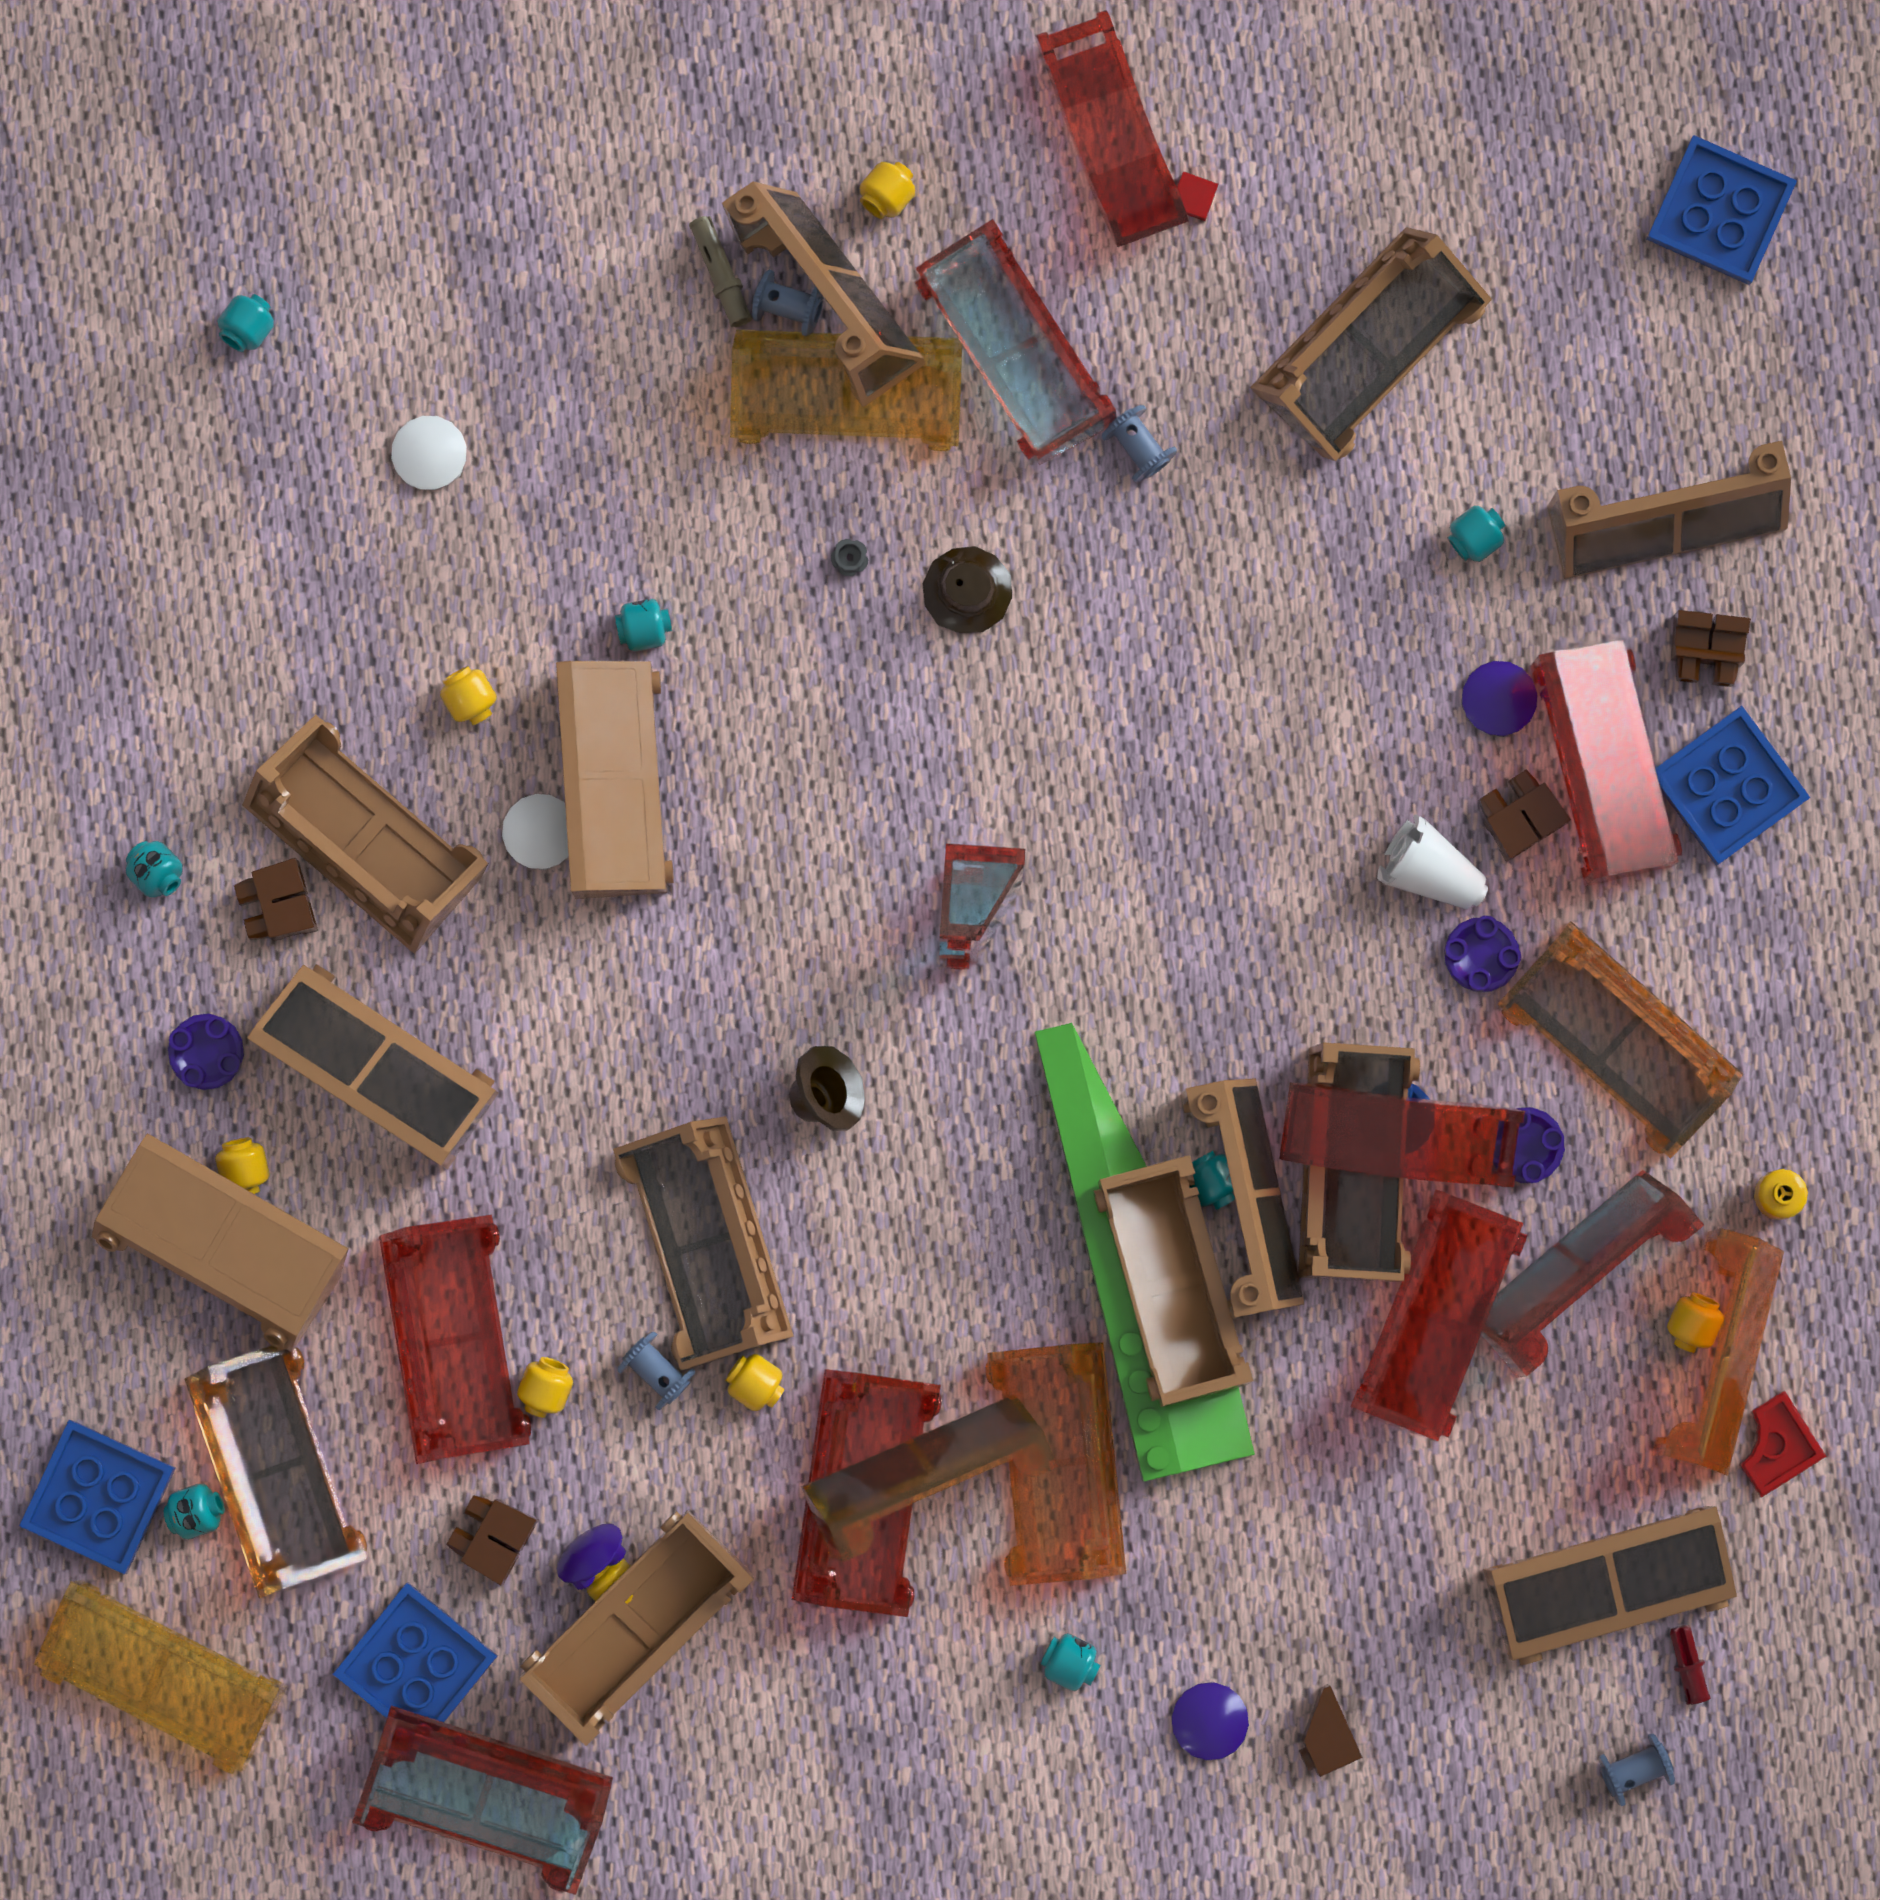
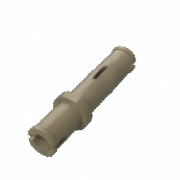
(726, 287)

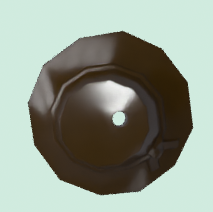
(978, 601)
(827, 1089)

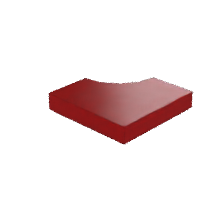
(1781, 1447)

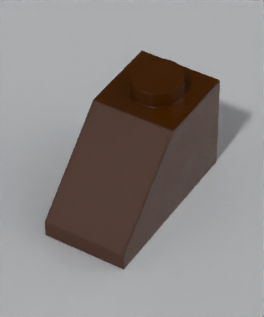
(1328, 1736)

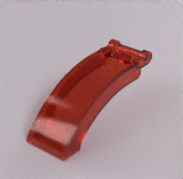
(1112, 133)
(1399, 1135)

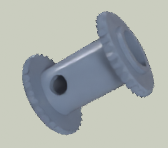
(790, 304)
(1141, 446)
(652, 1367)
(1637, 1769)

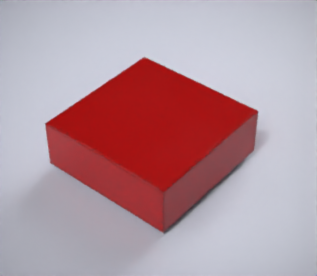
(1196, 195)

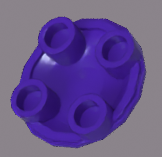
(1499, 698)
(1482, 954)
(205, 1051)
(1537, 1148)
(590, 1555)
(1210, 1721)

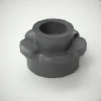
(847, 547)

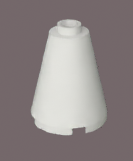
(1431, 867)

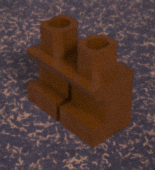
(1725, 645)
(1524, 820)
(279, 917)
(501, 1522)

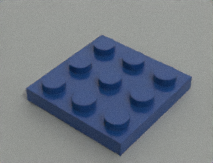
(1721, 210)
(1729, 785)
(97, 1497)
(415, 1659)

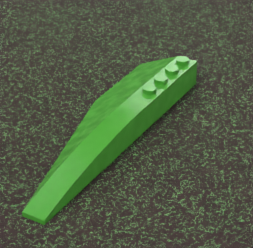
(1095, 1148)

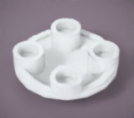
(429, 452)
(536, 831)

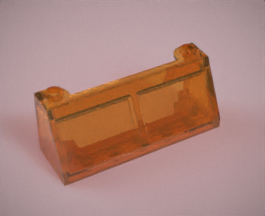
(1755, 1273)
(1071, 1515)

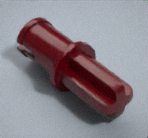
(1689, 1665)

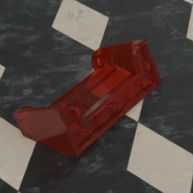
(1606, 761)
(1438, 1317)
(451, 1339)
(854, 1421)

